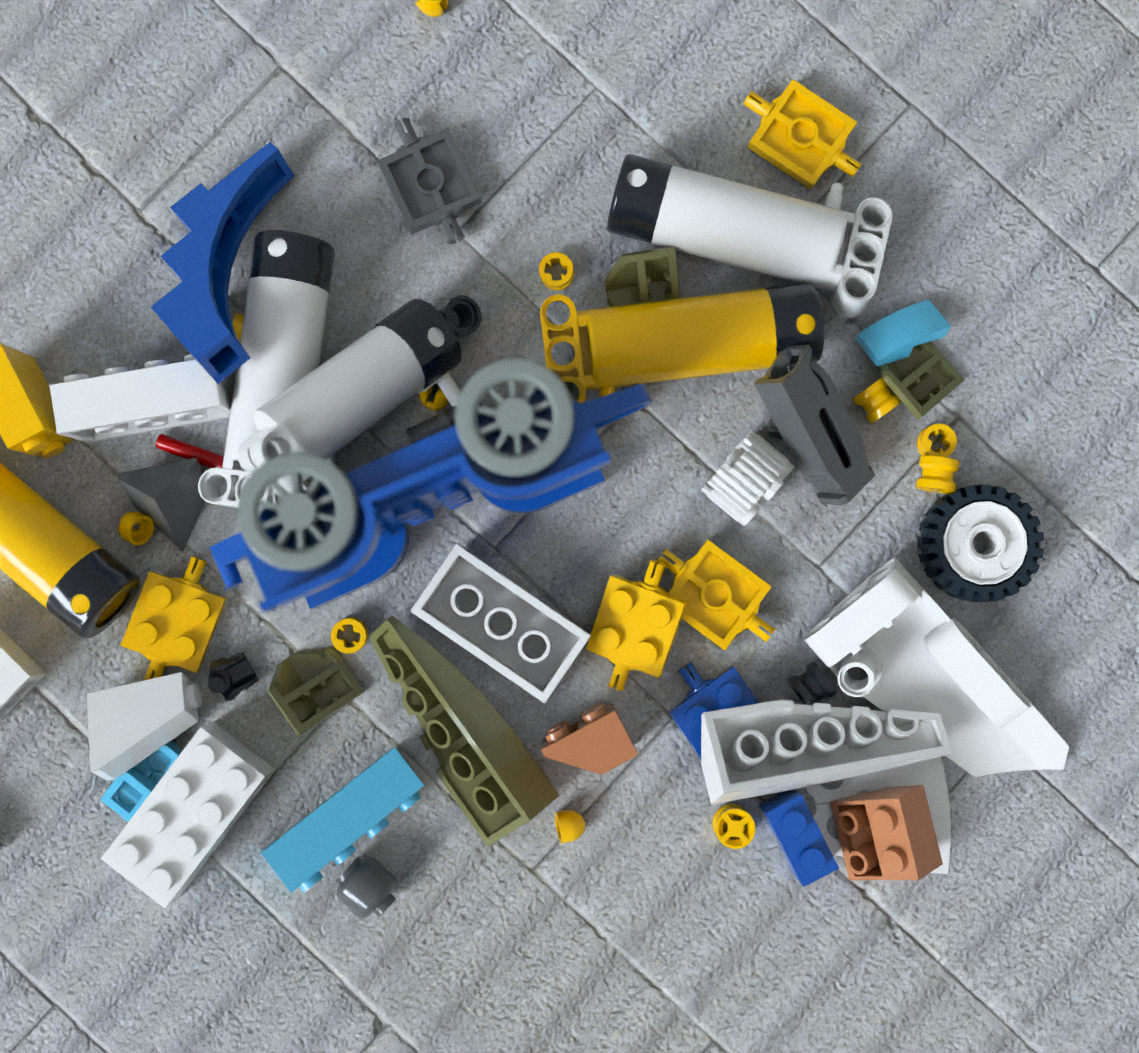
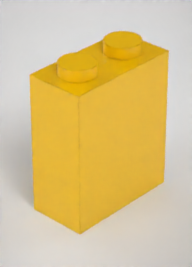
(27, 407)

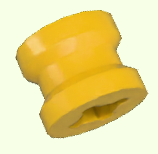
(876, 400)
(937, 474)
(738, 832)

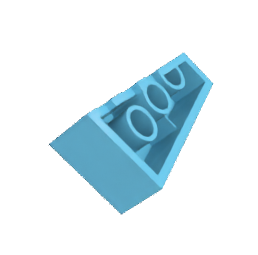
(342, 820)

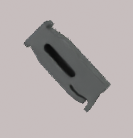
(814, 426)

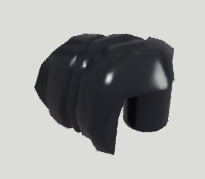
(231, 676)

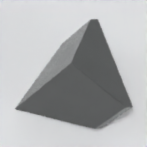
(167, 496)

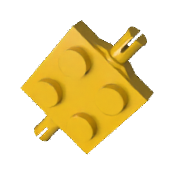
(801, 134)
(718, 593)
(174, 620)
(636, 625)

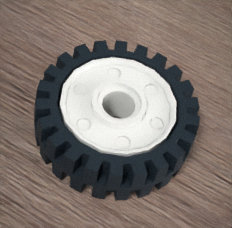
(1009, 537)

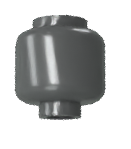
(366, 887)

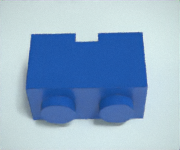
(799, 837)

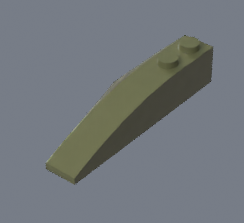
(477, 749)

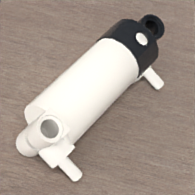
(363, 383)

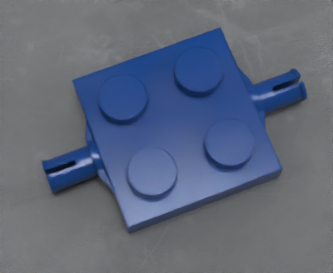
(708, 695)

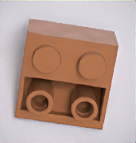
(593, 743)
(887, 834)

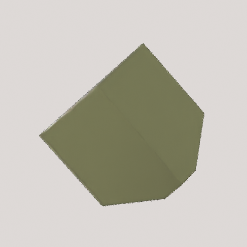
(643, 277)
(921, 378)
(312, 687)

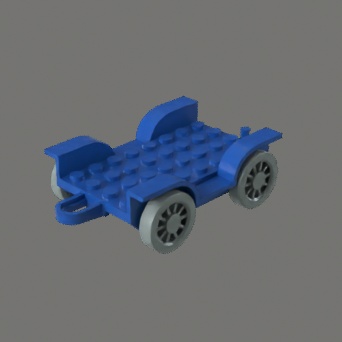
(356, 523)

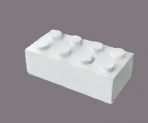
(139, 400)
(500, 623)
(188, 814)

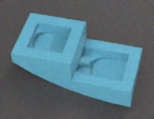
(899, 332)
(136, 784)

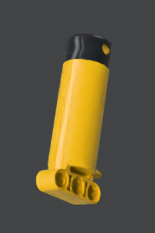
(683, 336)
(60, 561)

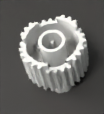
(748, 478)

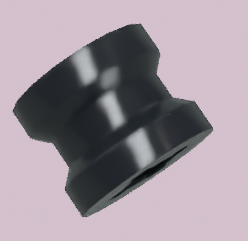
(812, 685)

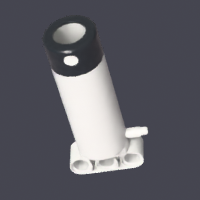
(755, 228)
(282, 337)

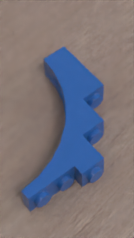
(204, 259)

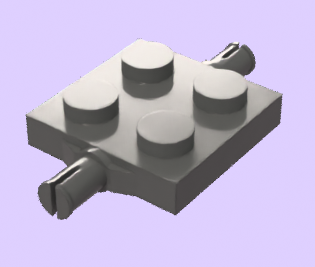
(429, 181)

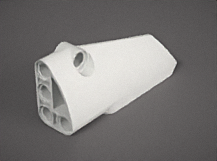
(935, 666)

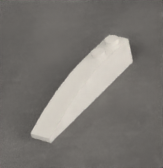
(803, 745)

